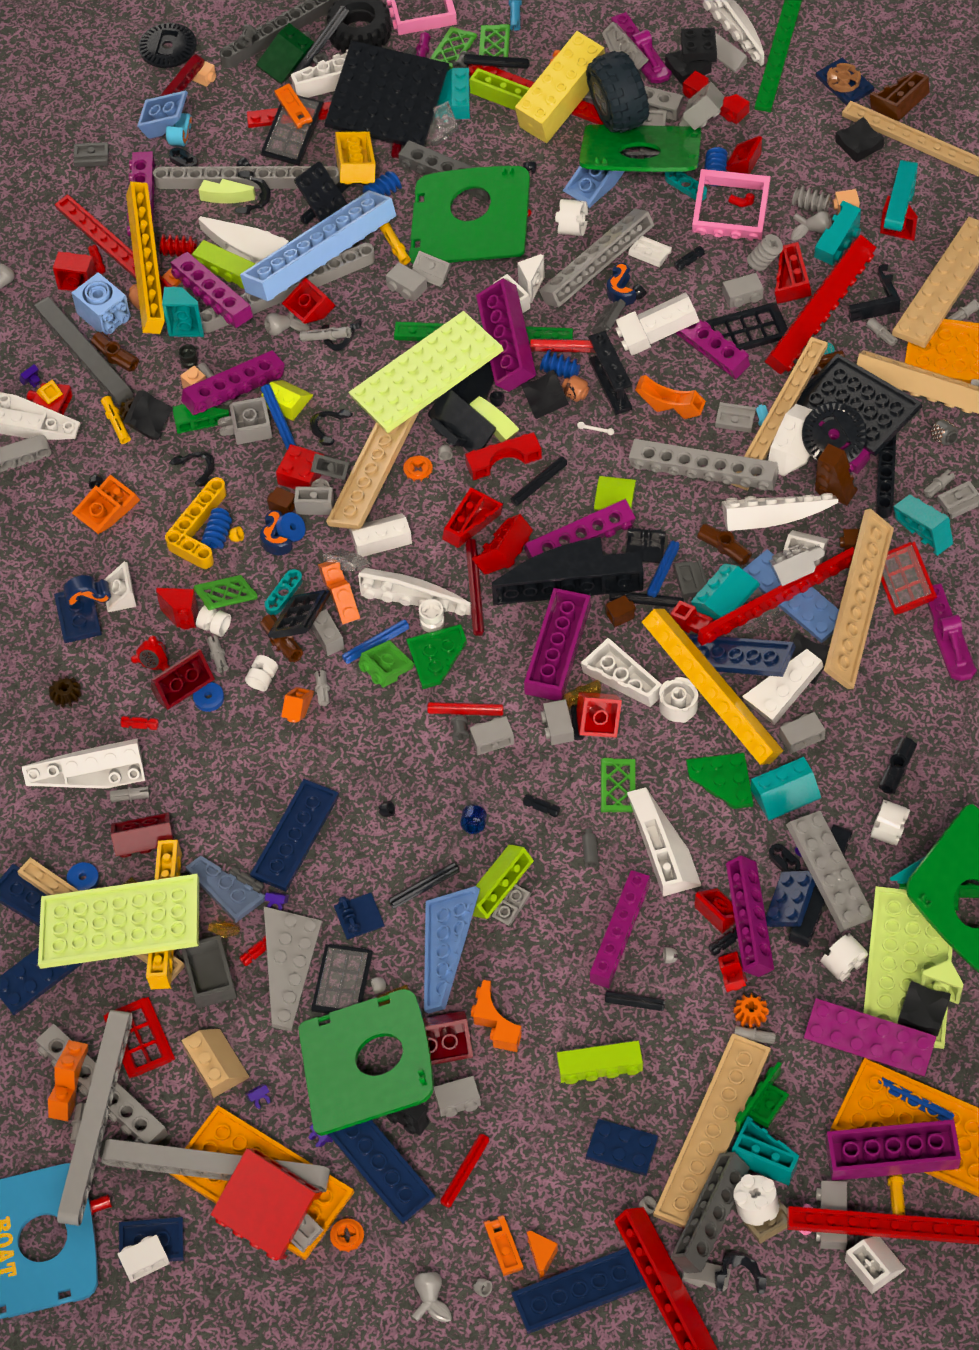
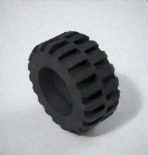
(370, 11)

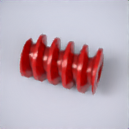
(177, 246)

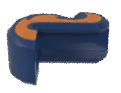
(616, 285)
(270, 538)
(87, 587)

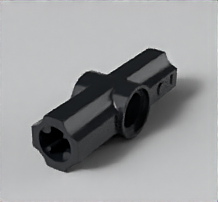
(901, 757)

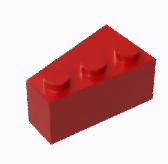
(791, 275)
(471, 517)
(505, 546)

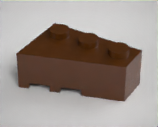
(900, 97)
(834, 475)

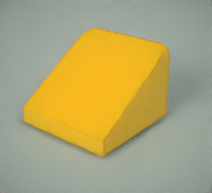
(49, 392)

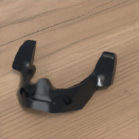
(264, 195)
(336, 347)
(324, 440)
(202, 481)
(736, 1259)

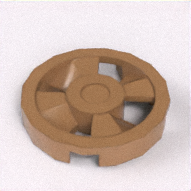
(843, 77)

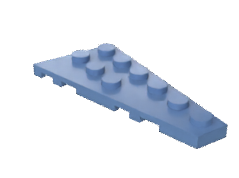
(445, 934)

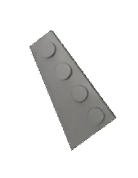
(619, 41)

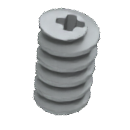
(810, 200)
(765, 252)

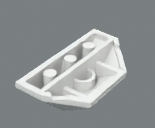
(788, 444)

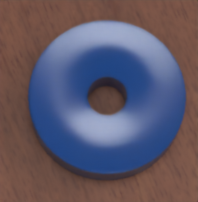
(297, 524)
(212, 703)
(80, 870)

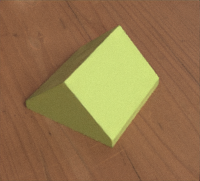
(943, 978)

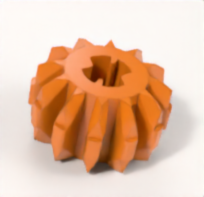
(757, 1016)

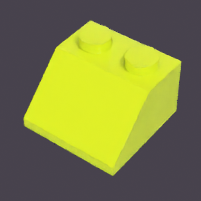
(290, 398)

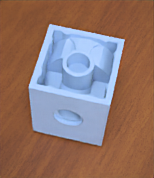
(101, 304)

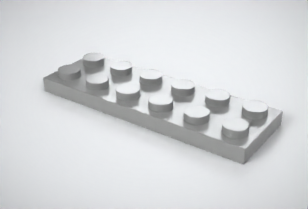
(830, 871)

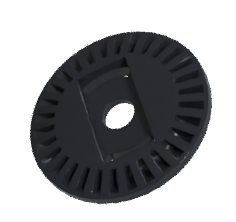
(152, 44)
(846, 421)

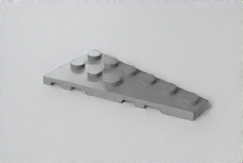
(289, 955)

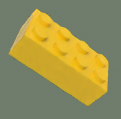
(355, 157)

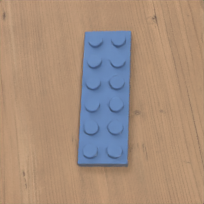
(807, 608)

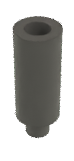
(590, 849)

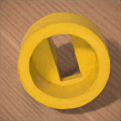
(236, 534)

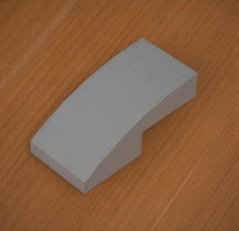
(511, 905)
(706, 1277)

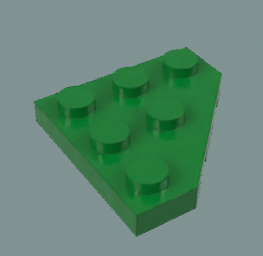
(436, 653)
(723, 777)

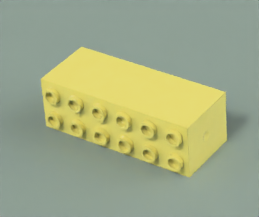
(558, 88)

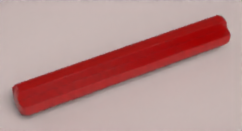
(465, 708)
(464, 1170)

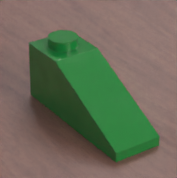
(187, 422)

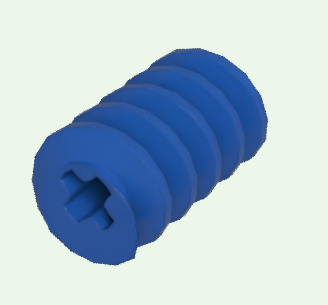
(716, 159)
(384, 184)
(559, 365)
(216, 528)

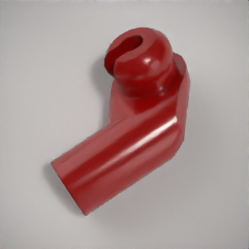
(742, 202)

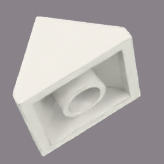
(531, 274)
(121, 589)

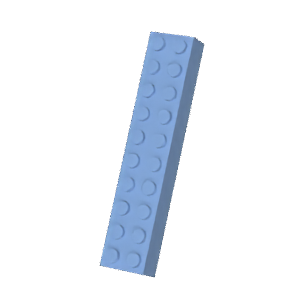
(318, 245)

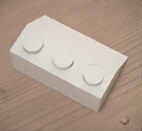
(668, 318)
(381, 535)

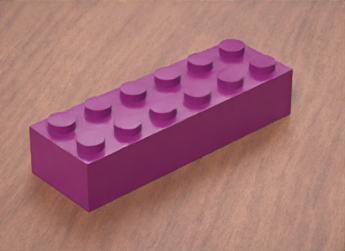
(504, 321)
(557, 644)
(870, 1037)
(893, 1150)

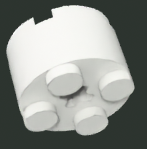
(572, 217)
(678, 700)
(890, 822)
(844, 956)
(756, 1199)

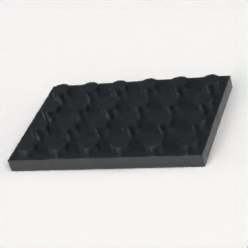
(878, 402)

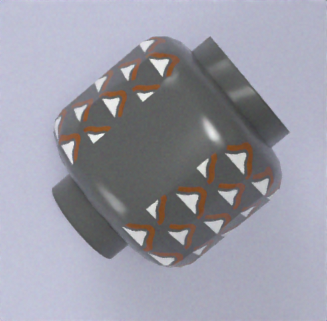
(944, 432)

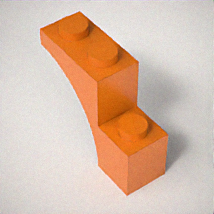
(660, 398)
(340, 591)
(503, 1032)
(67, 1071)

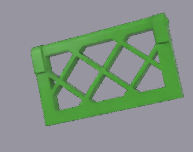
(495, 29)
(461, 34)
(229, 583)
(617, 763)

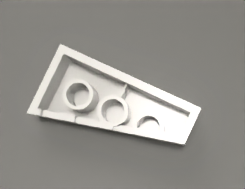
(318, 79)
(619, 671)
(777, 694)

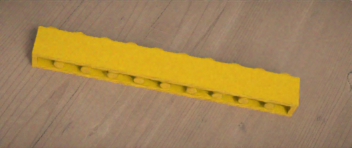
(145, 258)
(712, 686)

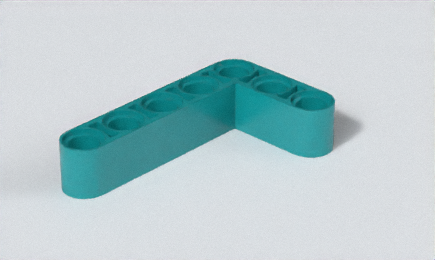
(901, 195)

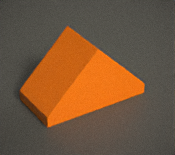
(542, 1251)

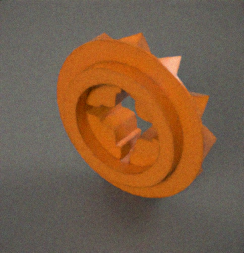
(417, 461)
(339, 1230)

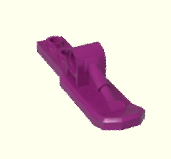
(654, 68)
(950, 638)

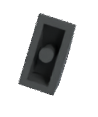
(329, 467)

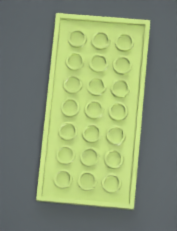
(425, 371)
(119, 921)
(899, 952)

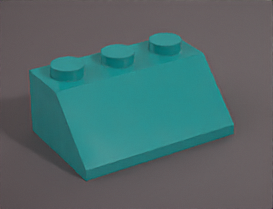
(457, 92)
(181, 313)
(725, 591)
(785, 788)

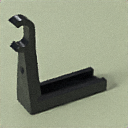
(881, 306)

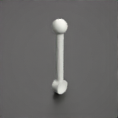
(581, 425)

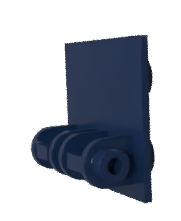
(358, 915)

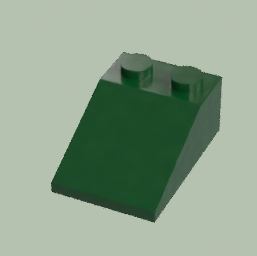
(284, 53)

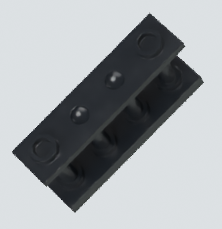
(610, 372)

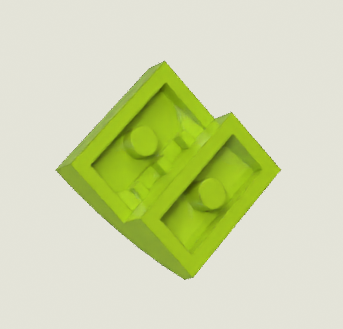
(612, 490)

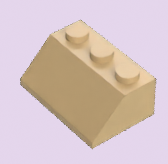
(214, 1060)

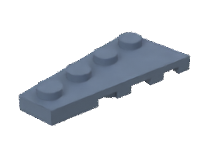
(225, 889)

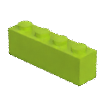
(496, 88)
(222, 262)
(501, 879)
(600, 1062)

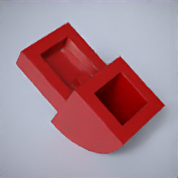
(688, 617)
(732, 971)

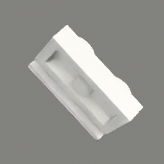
(650, 251)

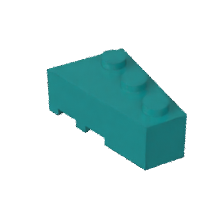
(839, 235)
(926, 522)
(765, 1153)

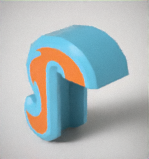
(179, 132)

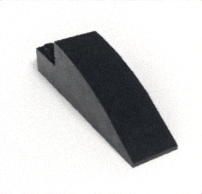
(573, 568)

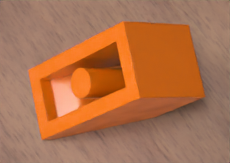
(296, 704)

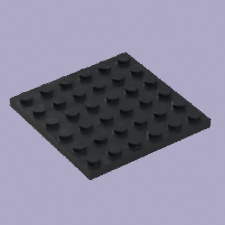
(386, 94)

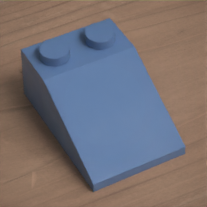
(160, 113)
(591, 184)

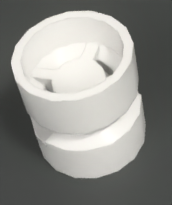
(431, 615)
(214, 621)
(261, 673)

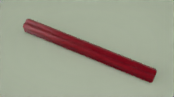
(474, 587)

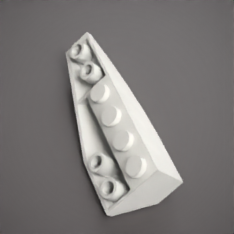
(739, 26)
(242, 240)
(28, 419)
(768, 512)
(408, 591)
(89, 768)
(665, 848)

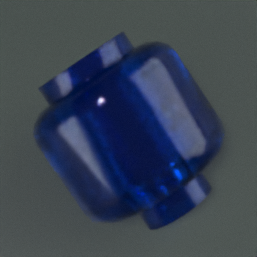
(473, 819)

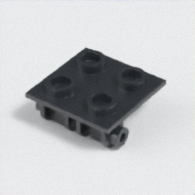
(647, 542)

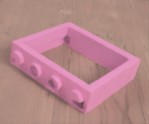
(422, 23)
(737, 180)

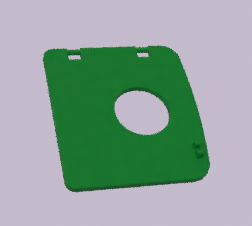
(675, 143)
(492, 236)
(938, 877)
(335, 1085)

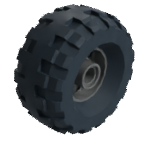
(617, 91)

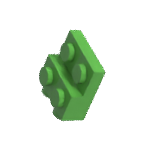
(384, 663)

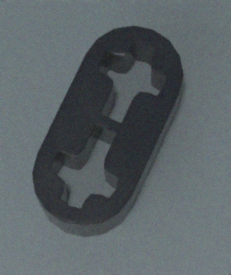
(183, 159)
(788, 858)

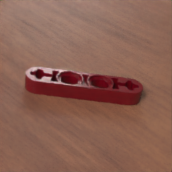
(185, 75)

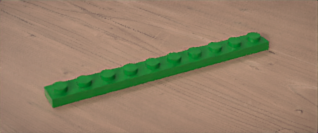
(778, 55)
(418, 331)

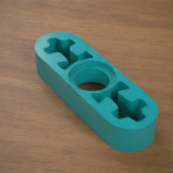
(682, 177)
(283, 584)

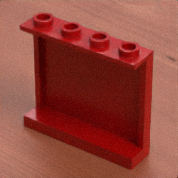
(264, 1203)

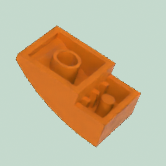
(105, 505)

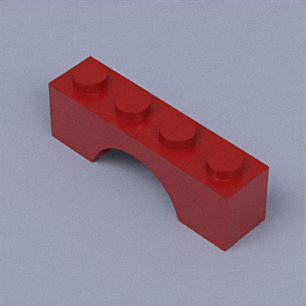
(733, 107)
(524, 448)

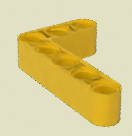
(193, 523)

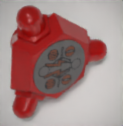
(151, 655)

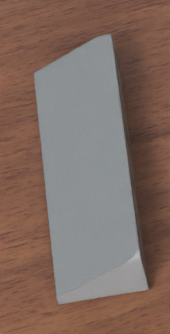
(729, 54)

